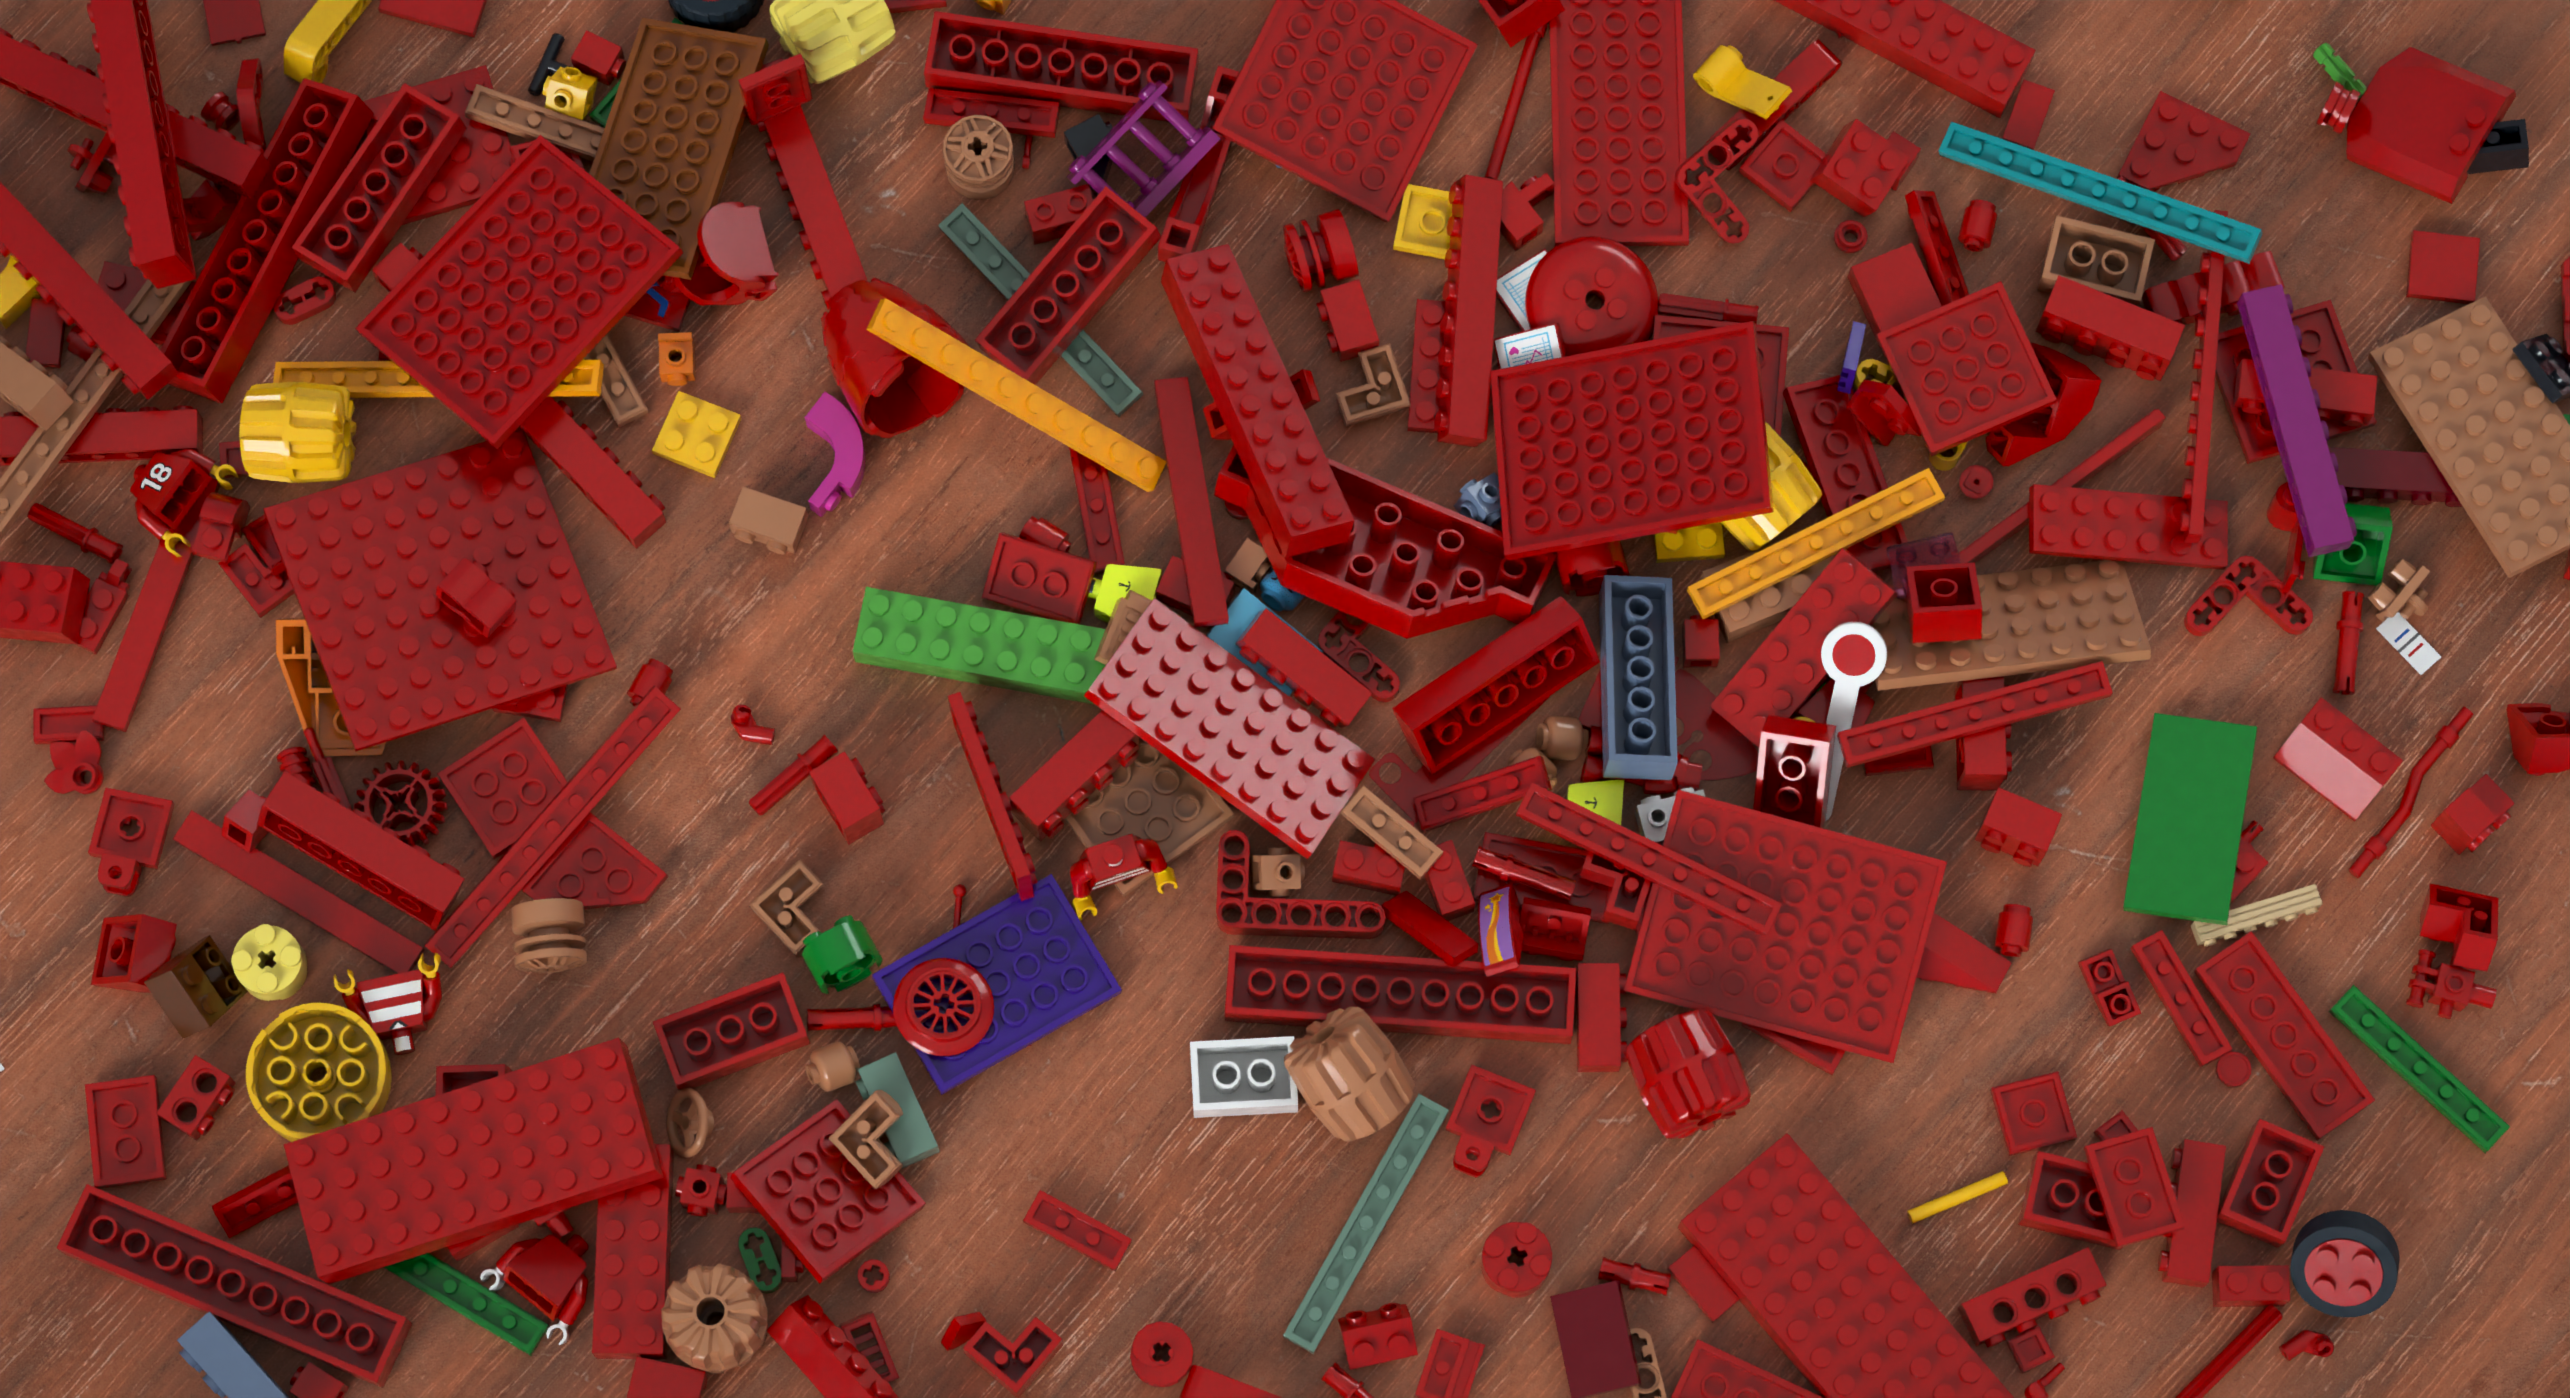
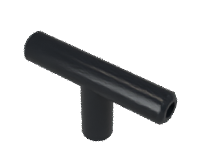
(547, 64)

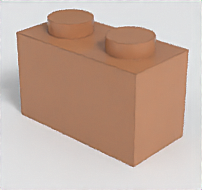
(768, 521)

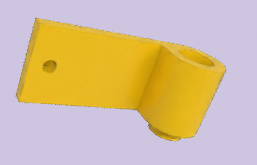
(1729, 80)

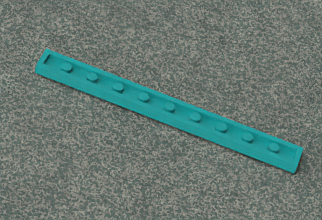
(2101, 192)

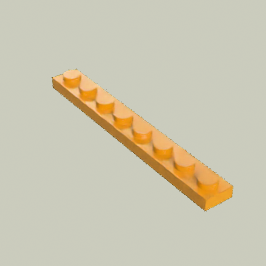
(1815, 543)

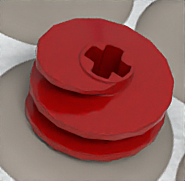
(1179, 1354)

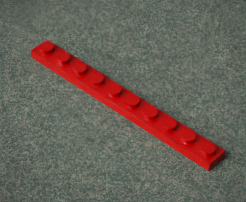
(2202, 393)
(552, 826)

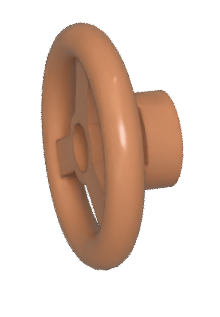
(695, 1122)

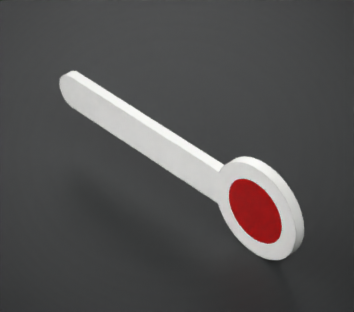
(1853, 658)

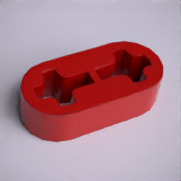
(308, 307)

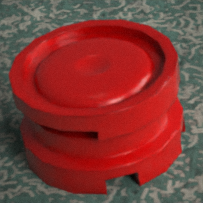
(2338, 107)

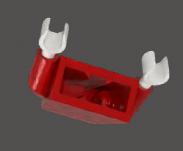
(547, 1276)

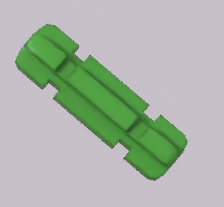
(2338, 68)

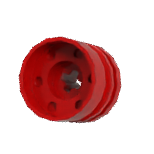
(1320, 250)

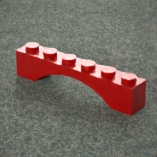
(1200, 184)

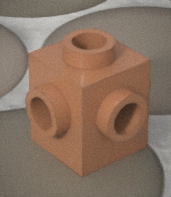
(1277, 871)

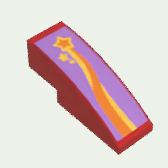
(1500, 929)

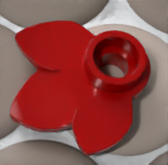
(73, 762)

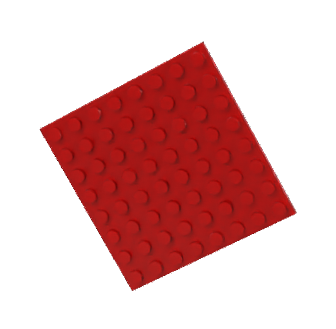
(369, 576)

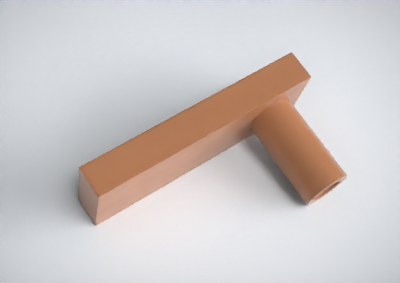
(1391, 832)

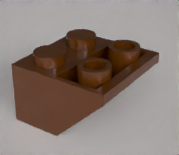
(196, 987)

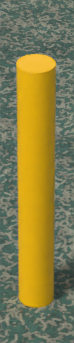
(1957, 1197)

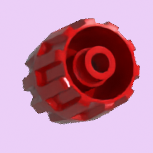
(1687, 1073)

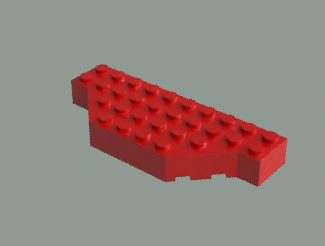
(1405, 560)

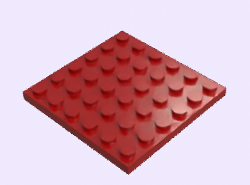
(1345, 95)

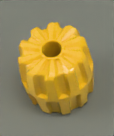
(297, 432)
(1792, 494)

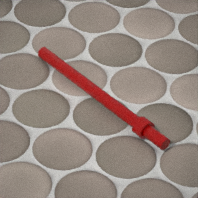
(1513, 103)

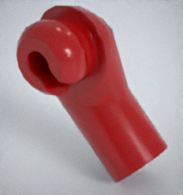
(747, 727)
(2308, 1342)

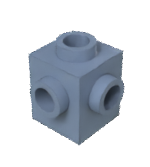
(1481, 500)

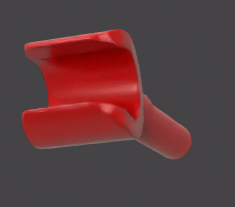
(2037, 1389)

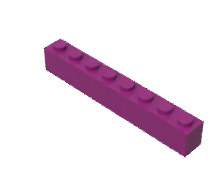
(2296, 421)

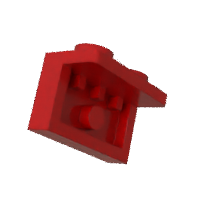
(1554, 928)
(1377, 1335)

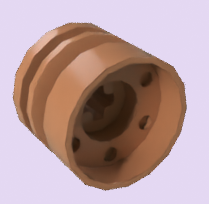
(984, 174)
(548, 933)

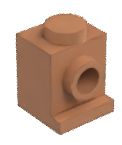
(1249, 565)

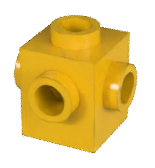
(570, 92)

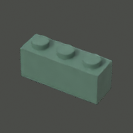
(910, 1135)

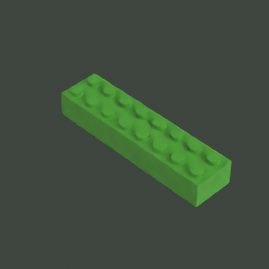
(977, 645)

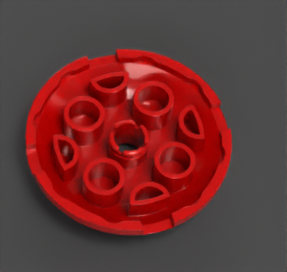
(1599, 268)

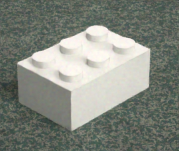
(1242, 1077)

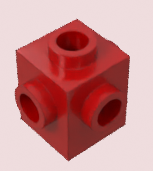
(705, 1202)

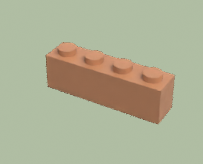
(29, 388)

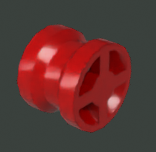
(221, 112)

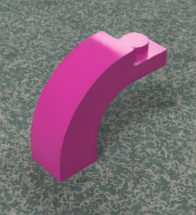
(839, 428)

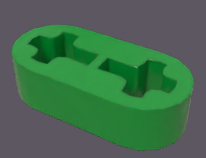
(768, 1257)

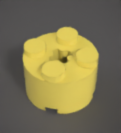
(274, 944)

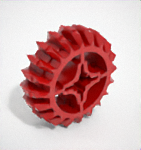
(409, 795)

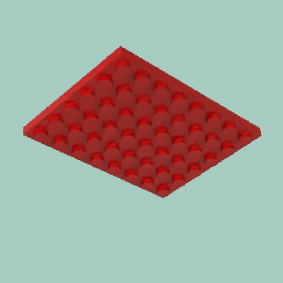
(519, 291)
(1631, 441)
(1838, 950)

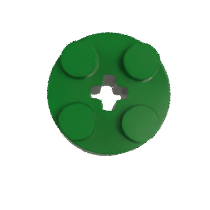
(840, 955)

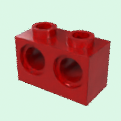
(188, 1094)

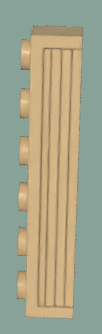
(2258, 914)

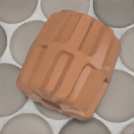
(1350, 1074)
(708, 1294)

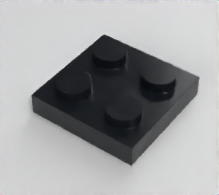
(2547, 365)

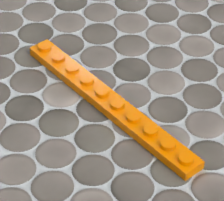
(387, 380)
(1016, 395)

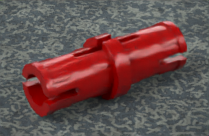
(1634, 1276)

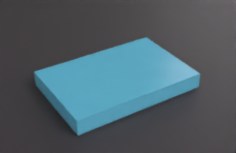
(1241, 613)

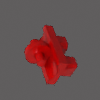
(92, 177)

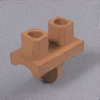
(2391, 602)

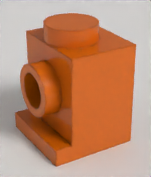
(676, 345)

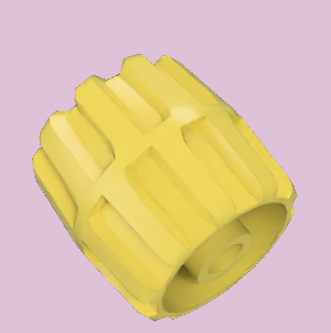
(832, 33)

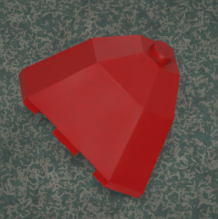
(2075, 393)

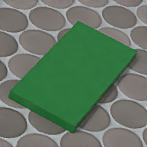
(2190, 819)

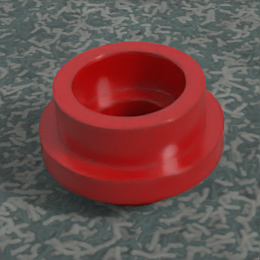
(1855, 228)

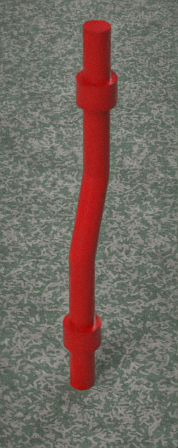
(2445, 738)

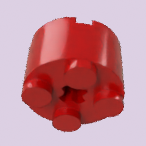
(1585, 567)
(1524, 1241)

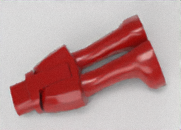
(1686, 773)

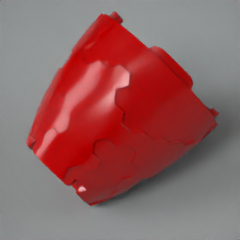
(881, 382)

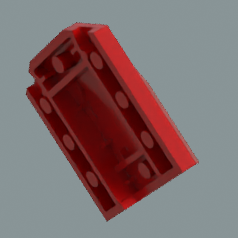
(2425, 122)

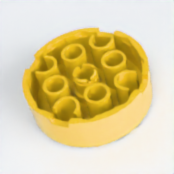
(298, 1044)

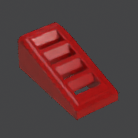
(864, 1320)

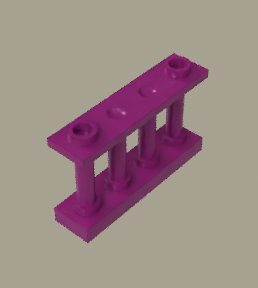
(1175, 164)

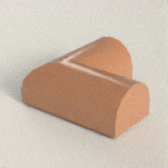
(1381, 394)
(781, 903)
(860, 1139)

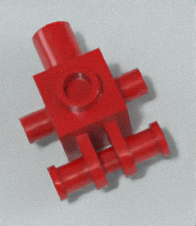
(2450, 986)

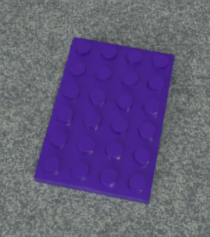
(1036, 967)

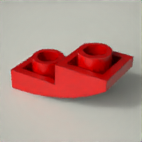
(2109, 988)

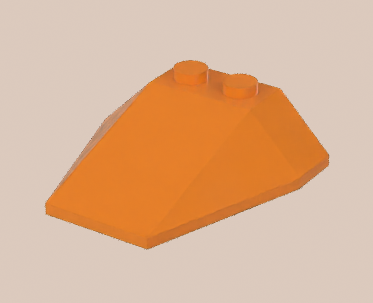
(312, 690)

